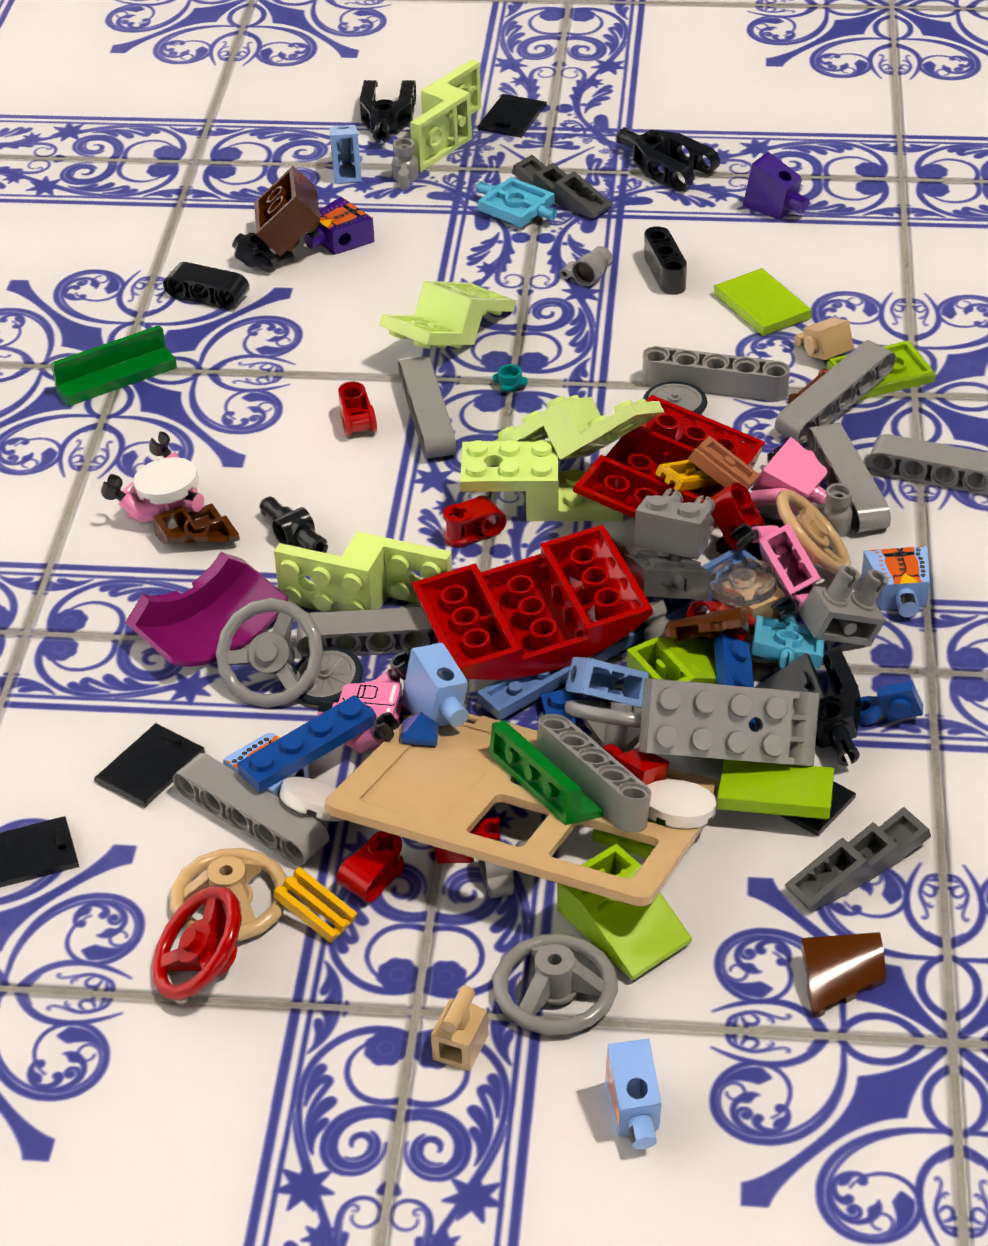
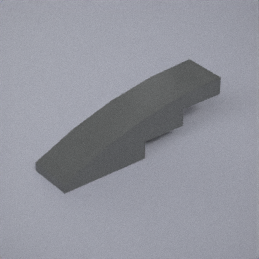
(569, 190)
(860, 860)

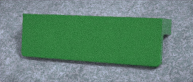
(112, 366)
(541, 776)

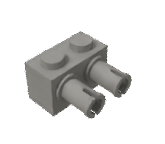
(673, 526)
(846, 615)

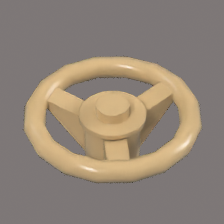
(813, 532)
(233, 870)

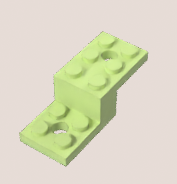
(446, 114)
(447, 314)
(578, 427)
(533, 469)
(361, 577)

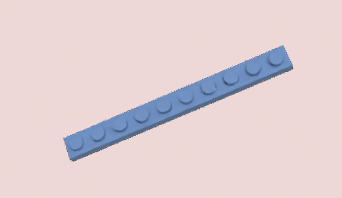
(511, 695)

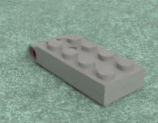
(715, 721)

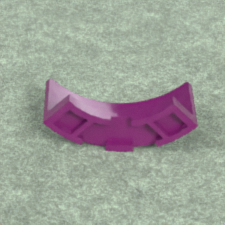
(189, 624)

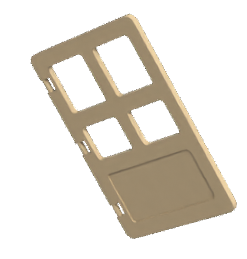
(449, 787)

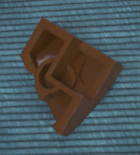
(192, 527)
(729, 621)
(842, 968)

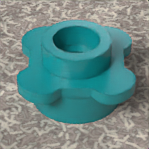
(510, 377)

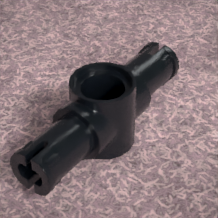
(292, 525)

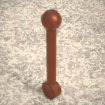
(793, 396)

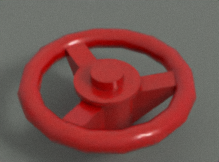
(204, 945)

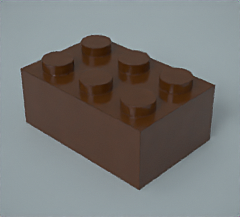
(287, 211)

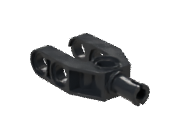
(385, 115)
(665, 149)
(841, 713)

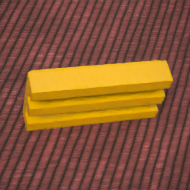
(684, 475)
(318, 900)

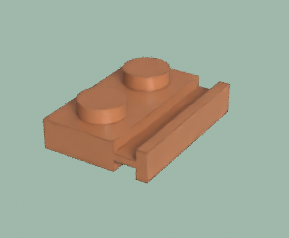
(722, 464)

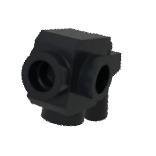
(255, 252)

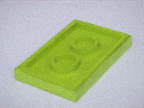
(762, 301)
(908, 372)
(776, 789)

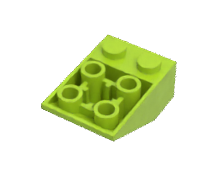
(679, 661)
(628, 934)

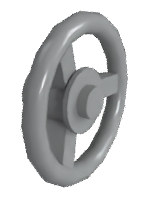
(270, 652)
(608, 721)
(556, 982)

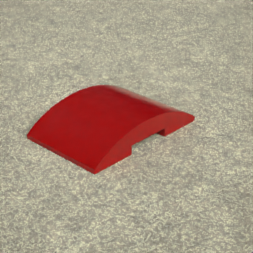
(629, 468)
(536, 609)

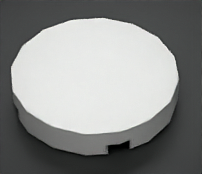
(165, 480)
(306, 794)
(681, 803)

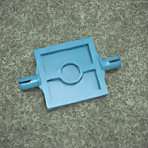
(515, 201)
(784, 641)

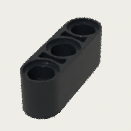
(665, 260)
(206, 285)

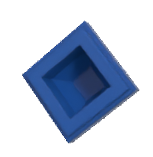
(419, 730)

